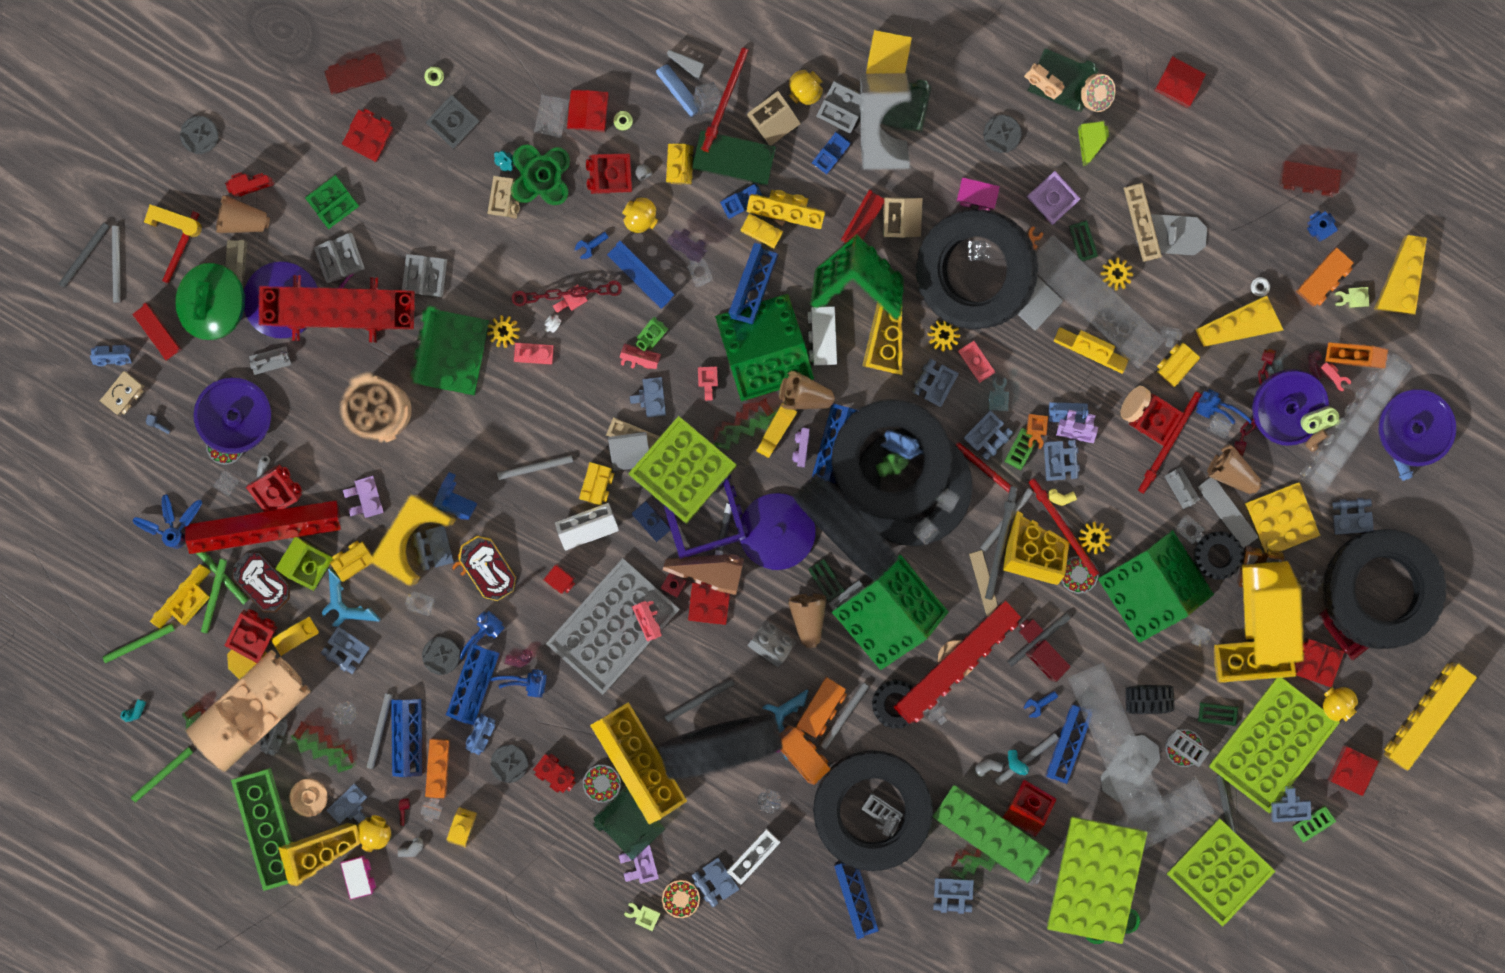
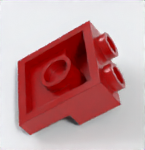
(368, 134)
(609, 173)
(242, 184)
(1157, 420)
(275, 489)
(708, 604)
(251, 635)
(1319, 662)

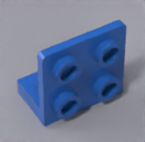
(451, 502)

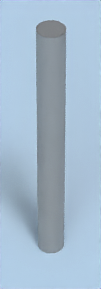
(116, 264)
(535, 467)
(995, 534)
(845, 714)
(379, 731)
(1027, 758)

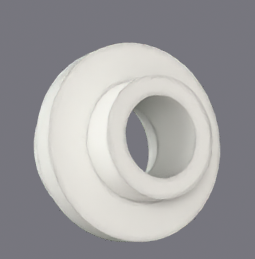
(1264, 282)
(552, 323)

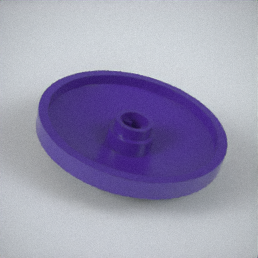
(273, 275)
(1283, 403)
(232, 415)
(1417, 428)
(777, 532)

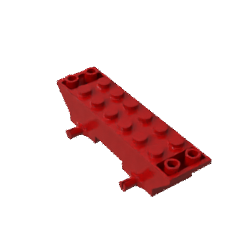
(336, 308)

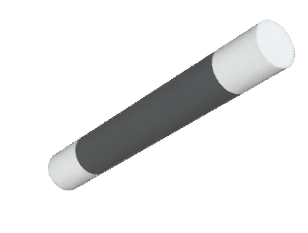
(724, 528)

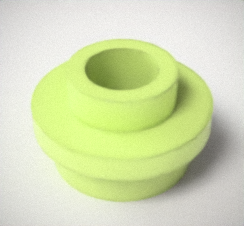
(429, 72)
(627, 125)

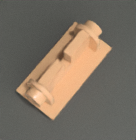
(1037, 76)

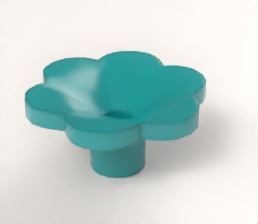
(504, 160)

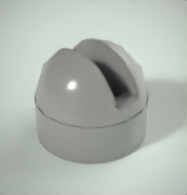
(643, 172)

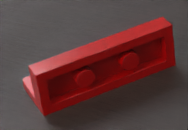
(864, 216)
(157, 331)

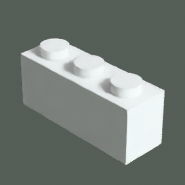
(822, 336)
(586, 526)
(753, 856)

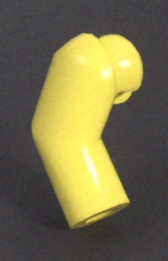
(1061, 499)

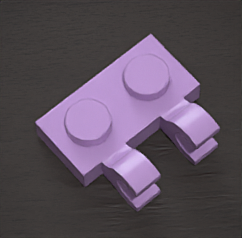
(1082, 432)
(802, 438)
(368, 497)
(644, 865)

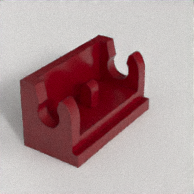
(1048, 660)

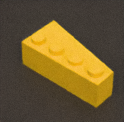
(1404, 278)
(1246, 322)
(884, 343)
(312, 853)

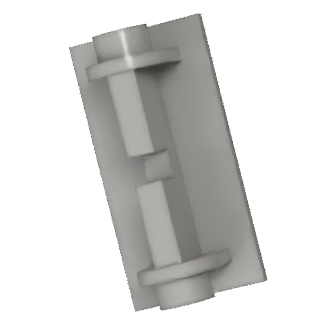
(270, 360)
(1182, 488)

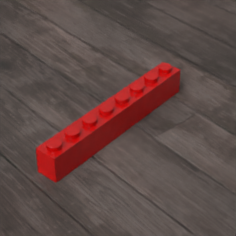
(263, 527)
(954, 664)

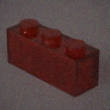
(355, 73)
(1310, 178)

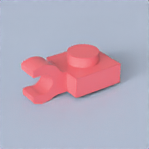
(570, 301)
(1330, 372)
(707, 378)

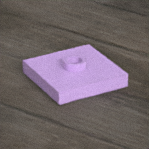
(1053, 197)

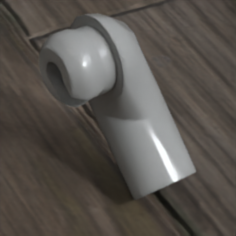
(262, 466)
(987, 765)
(413, 849)

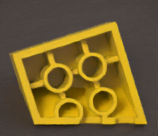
(1035, 551)

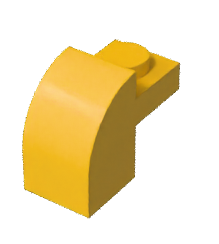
(295, 636)

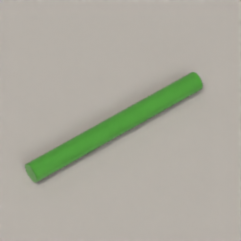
(226, 580)
(214, 595)
(138, 643)
(162, 774)

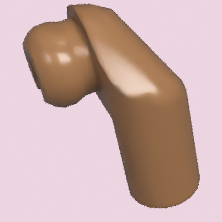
(1312, 442)

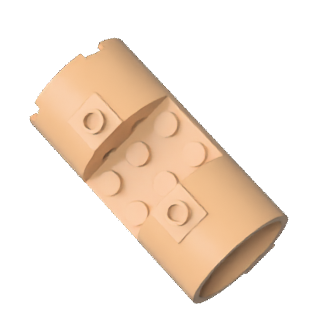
(376, 408)
(247, 711)

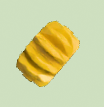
(1121, 269)
(497, 335)
(942, 341)
(1101, 540)

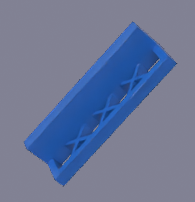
(640, 274)
(746, 281)
(828, 441)
(475, 685)
(403, 738)
(1062, 745)
(851, 904)

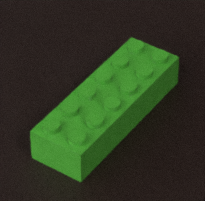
(263, 824)
(991, 834)

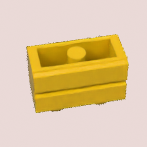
(679, 164)
(761, 231)
(1177, 364)
(596, 484)
(352, 561)

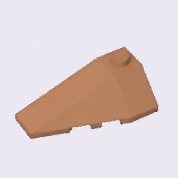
(718, 570)

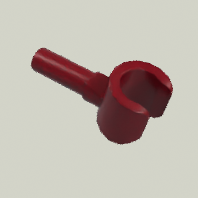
(403, 805)

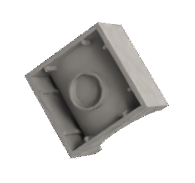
(877, 95)

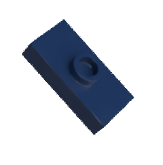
(651, 521)

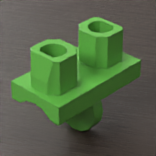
(651, 334)
(892, 464)

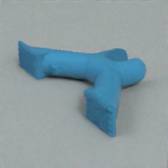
(344, 611)
(787, 708)

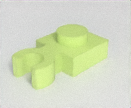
(1356, 297)
(645, 917)

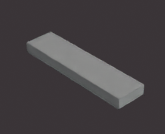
(1227, 512)

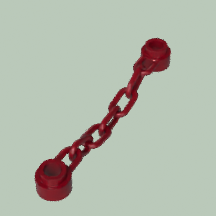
(525, 295)
(1268, 356)

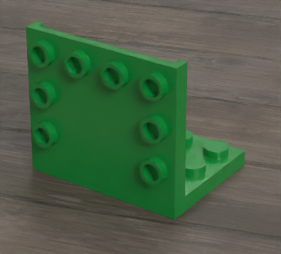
(863, 264)
(766, 350)
(449, 351)
(1156, 587)
(891, 614)

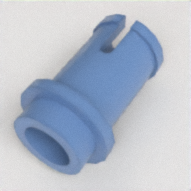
(1404, 471)

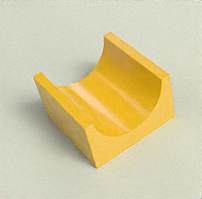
(392, 551)
(1272, 612)

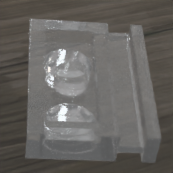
(551, 116)

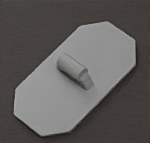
(1179, 234)
(1151, 754)

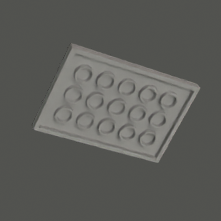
(604, 630)

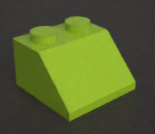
(1091, 139)
(304, 563)

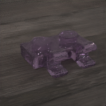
(681, 242)

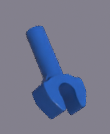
(590, 245)
(1040, 703)

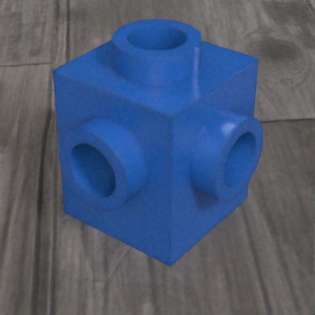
(1328, 225)

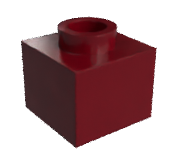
(673, 591)
(1030, 630)

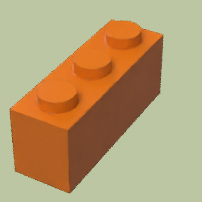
(1325, 277)
(1356, 355)
(822, 708)
(803, 754)
(437, 768)

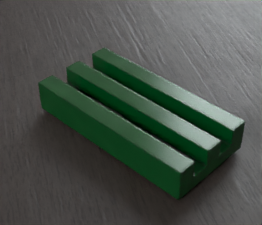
(1090, 238)
(817, 566)
(1202, 711)

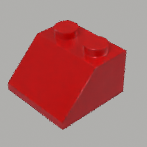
(1180, 82)
(588, 110)
(1353, 770)
(1029, 808)

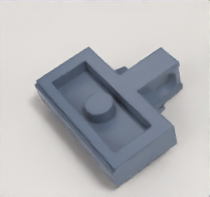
(651, 397)
(349, 805)
(1290, 807)

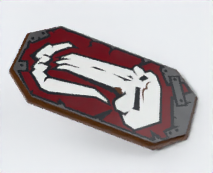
(261, 581)

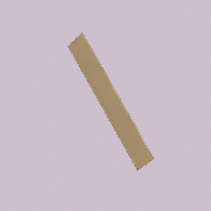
(982, 578)

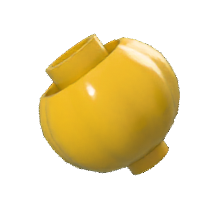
(805, 87)
(640, 215)
(1340, 703)
(374, 833)

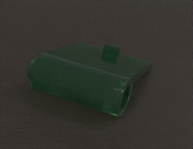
(1070, 73)
(910, 113)
(627, 824)

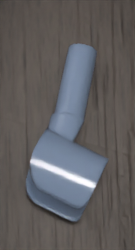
(151, 421)

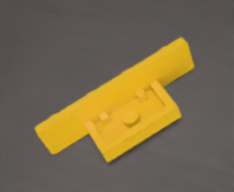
(786, 208)
(1092, 348)
(185, 600)

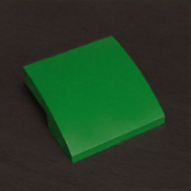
(331, 201)

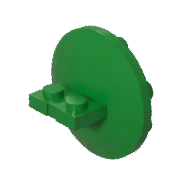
(210, 301)

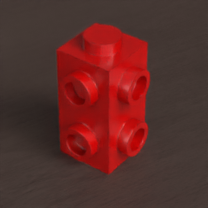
(559, 776)

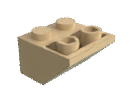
(773, 118)
(902, 217)

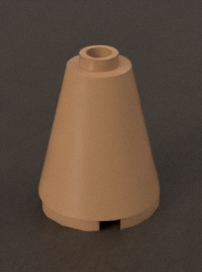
(240, 217)
(804, 393)
(1234, 471)
(808, 617)

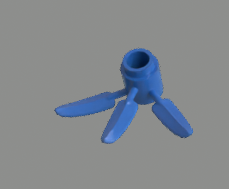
(1209, 404)
(167, 535)
(489, 625)
(535, 682)

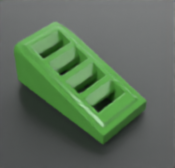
(1008, 460)
(1330, 820)

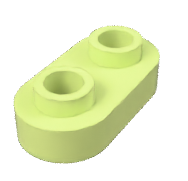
(1320, 418)

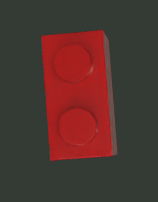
(560, 579)

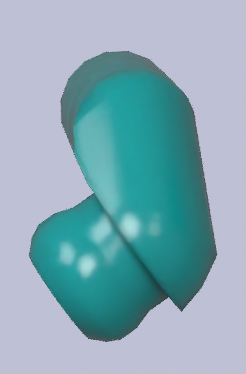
(134, 713)
(1015, 764)

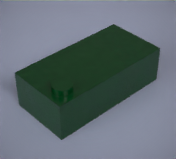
(735, 159)

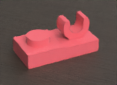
(533, 353)
(634, 354)
(976, 361)
(645, 618)

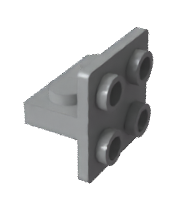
(772, 643)

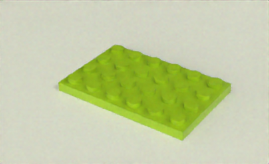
(1273, 744)
(1096, 880)

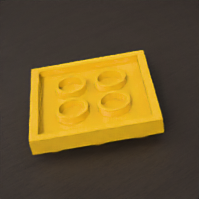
(1282, 518)

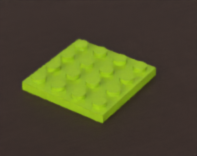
(682, 469)
(1220, 872)

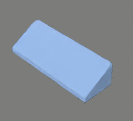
(678, 89)

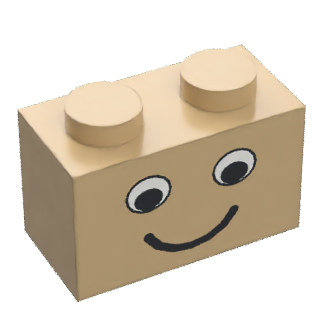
(122, 393)

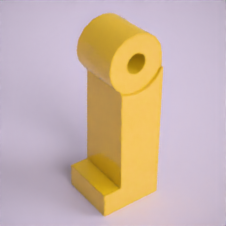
(187, 225)
(775, 431)

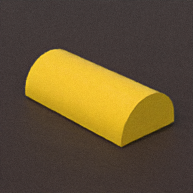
(1237, 663)

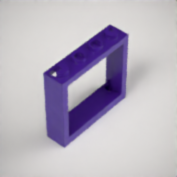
(736, 511)

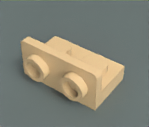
(501, 200)

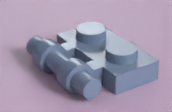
(940, 386)
(984, 431)
(1054, 460)
(1352, 523)
(439, 547)
(347, 644)
(719, 877)
(953, 889)

